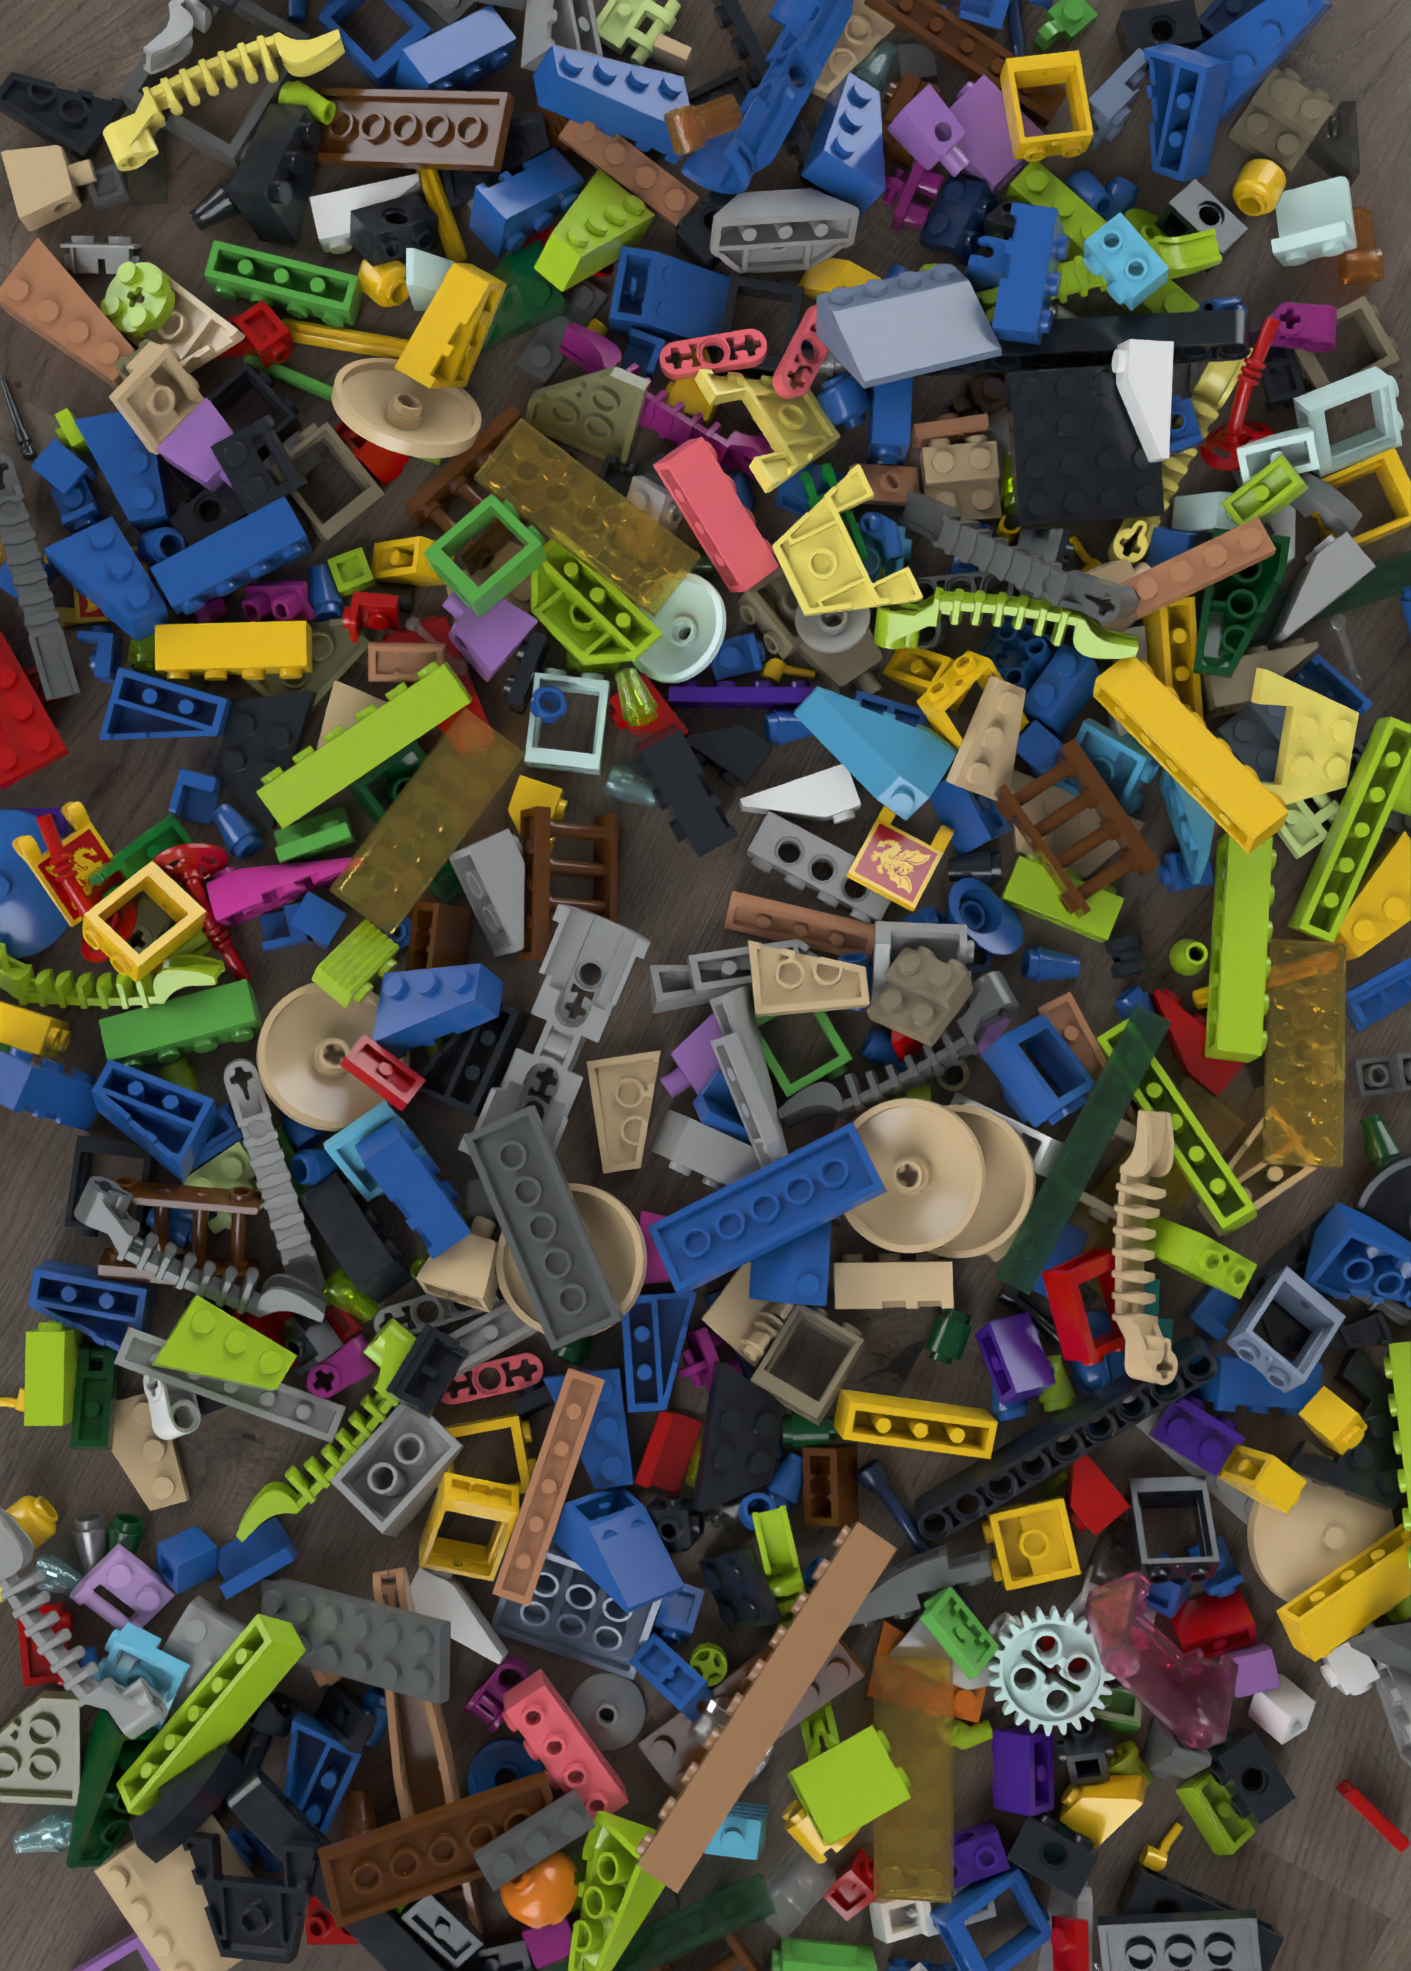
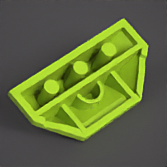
(588, 611)

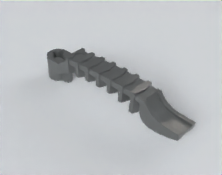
(1010, 563)
(31, 583)
(987, 1004)
(105, 1209)

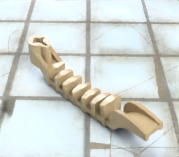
(1146, 1350)

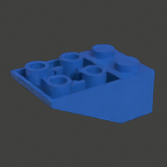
(666, 297)
(1054, 677)
(618, 1547)

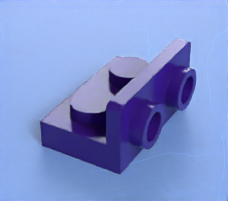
(1196, 1434)

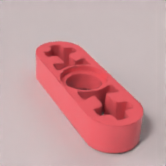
(721, 340)
(794, 359)
(519, 1380)

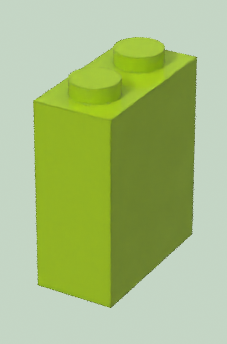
(50, 1374)
(850, 1785)

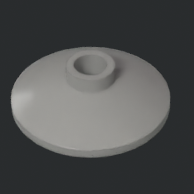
(820, 637)
(617, 1694)

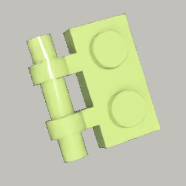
(622, 18)
(1303, 828)
(225, 1172)

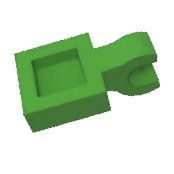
(1065, 20)

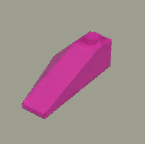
(252, 891)

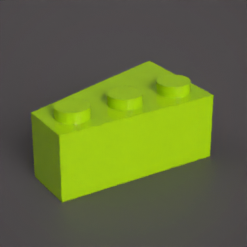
(223, 1348)

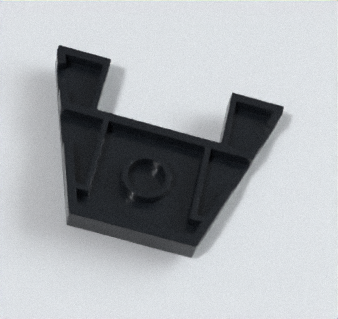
(1285, 1331)
(1372, 1466)
(255, 1915)

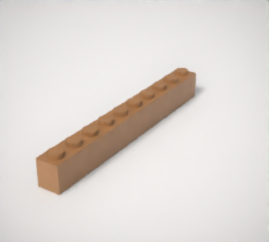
(765, 1707)

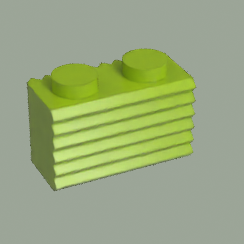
(356, 963)

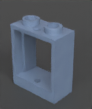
(1316, 1315)

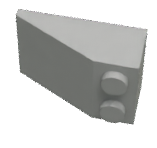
(1330, 572)
(494, 885)
(397, 1469)
(200, 1641)

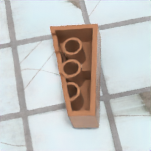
(60, 311)

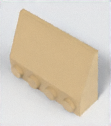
(168, 1905)

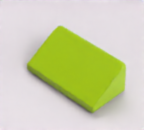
(1265, 493)
(1213, 1815)

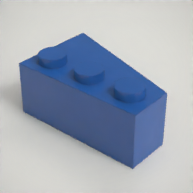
(1185, 108)
(524, 202)
(160, 709)
(414, 1186)
(318, 1770)

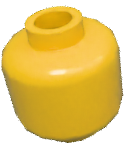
(1259, 187)
(384, 282)
(35, 1517)

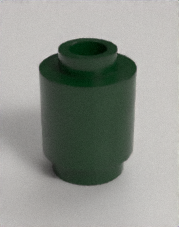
(949, 1335)
(804, 1433)

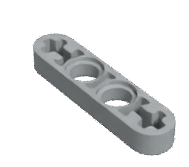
(447, 1312)

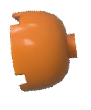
(542, 1892)

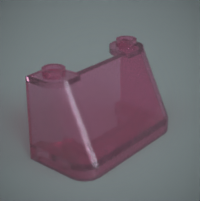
(1178, 1687)

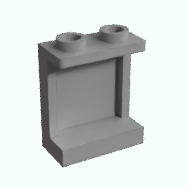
(890, 938)

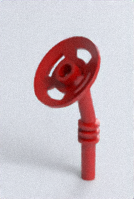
(1236, 431)
(190, 874)
(76, 893)

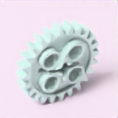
(1031, 1697)

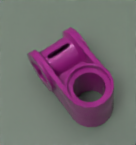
(1305, 327)
(347, 1365)
(487, 1698)

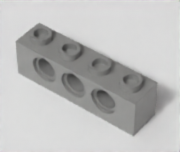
(778, 832)

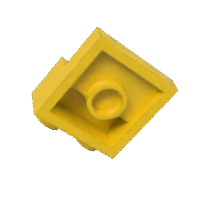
(1031, 1543)

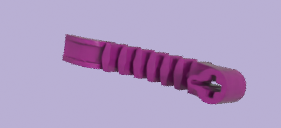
(598, 353)

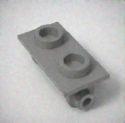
(86, 254)

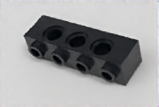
(1149, 1887)

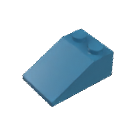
(1190, 823)

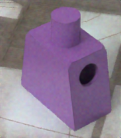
(930, 132)
(190, 445)
(492, 638)
(694, 1059)

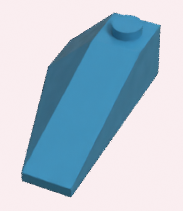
(885, 755)

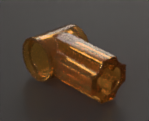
(692, 125)
(1366, 261)

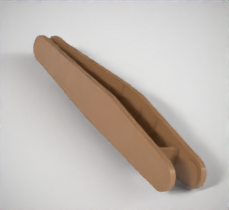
(420, 1745)

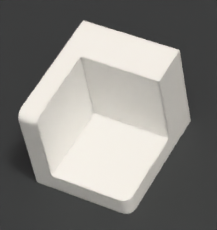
(1282, 1710)

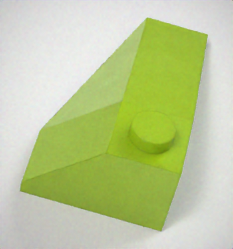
(614, 1894)

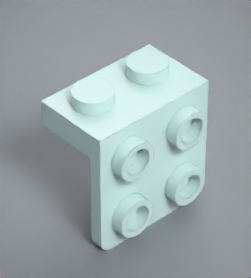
(1314, 222)

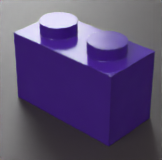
(1015, 1358)
(1022, 1770)

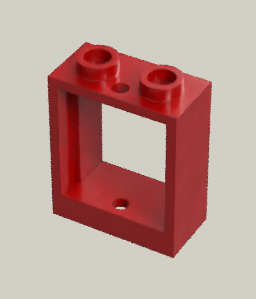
(1068, 1308)

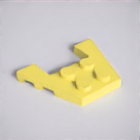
(793, 427)
(825, 564)
(1314, 738)

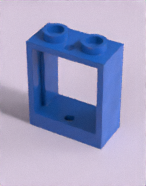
(383, 70)
(890, 422)
(1026, 1083)
(950, 1920)

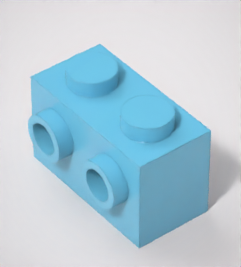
(1124, 262)

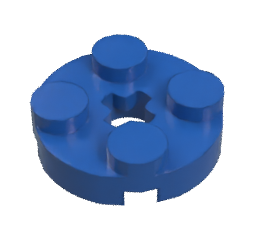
(496, 1755)

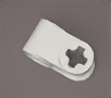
(166, 1401)

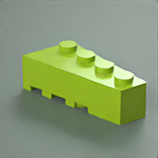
(593, 232)

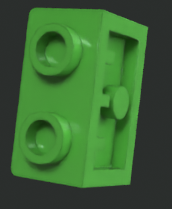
(314, 837)
(958, 1632)

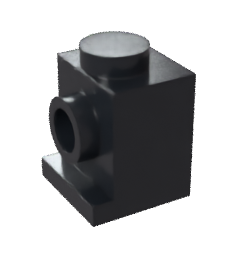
(309, 1341)

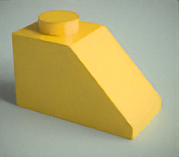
(833, 274)
(404, 562)
(918, 669)
(1333, 1421)
(1262, 1478)
(1102, 1806)

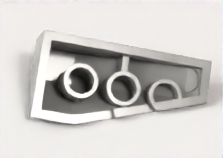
(1395, 1696)

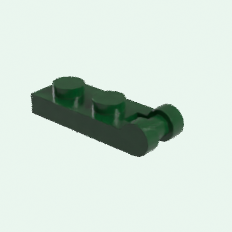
(94, 1399)

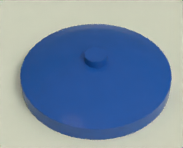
(27, 913)

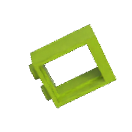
(1199, 1257)

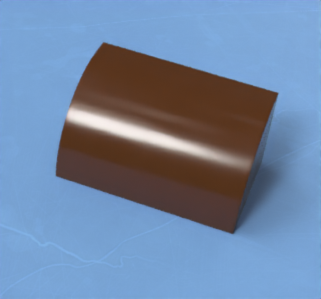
(438, 936)
(830, 1485)

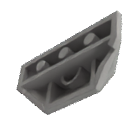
(782, 230)

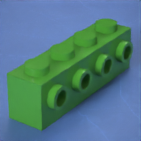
(284, 283)
(182, 1026)

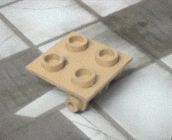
(745, 1322)

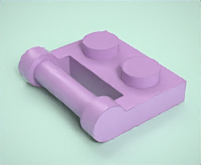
(130, 1582)

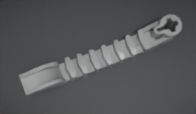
(177, 38)
(272, 1176)
(132, 1707)

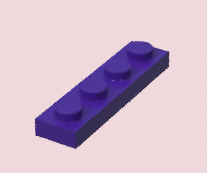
(726, 695)

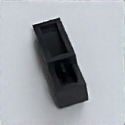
(186, 1803)

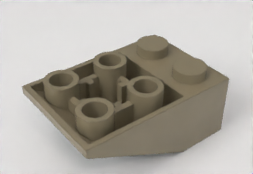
(1229, 695)

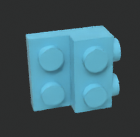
(343, 1150)
(136, 1656)

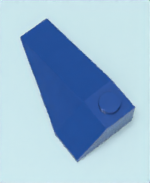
(1359, 1258)
(794, 1270)

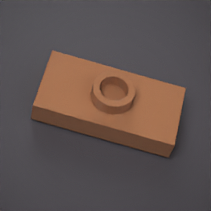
(949, 427)
(890, 483)
(401, 660)

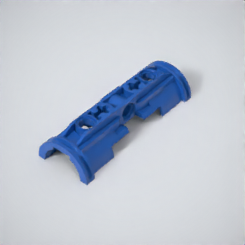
(770, 109)

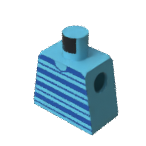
(741, 1832)

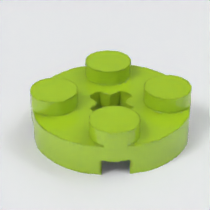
(125, 288)

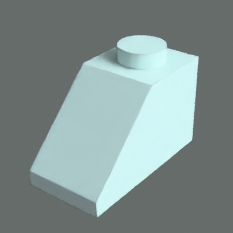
(424, 276)
(1296, 446)
(1201, 513)

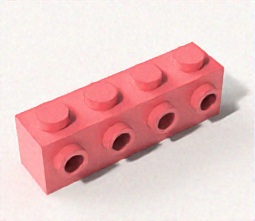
(717, 514)
(562, 1744)

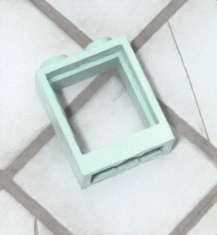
(1388, 420)
(567, 760)

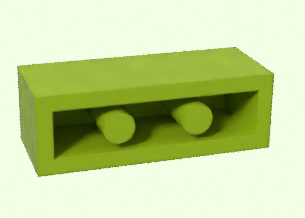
(1035, 893)

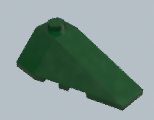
(527, 297)
(1235, 609)
(378, 791)
(100, 1810)

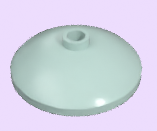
(692, 607)

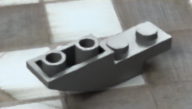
(931, 1571)

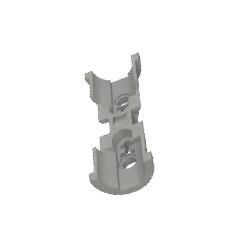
(577, 941)

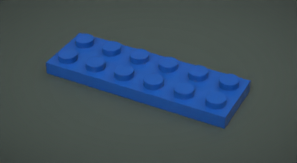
(766, 1209)

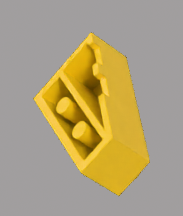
(453, 328)
(1380, 900)

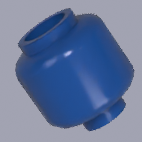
(844, 401)

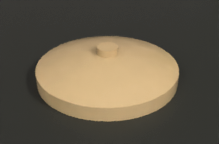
(404, 413)
(303, 1053)
(929, 1172)
(1008, 1185)
(616, 1241)
(1313, 1538)

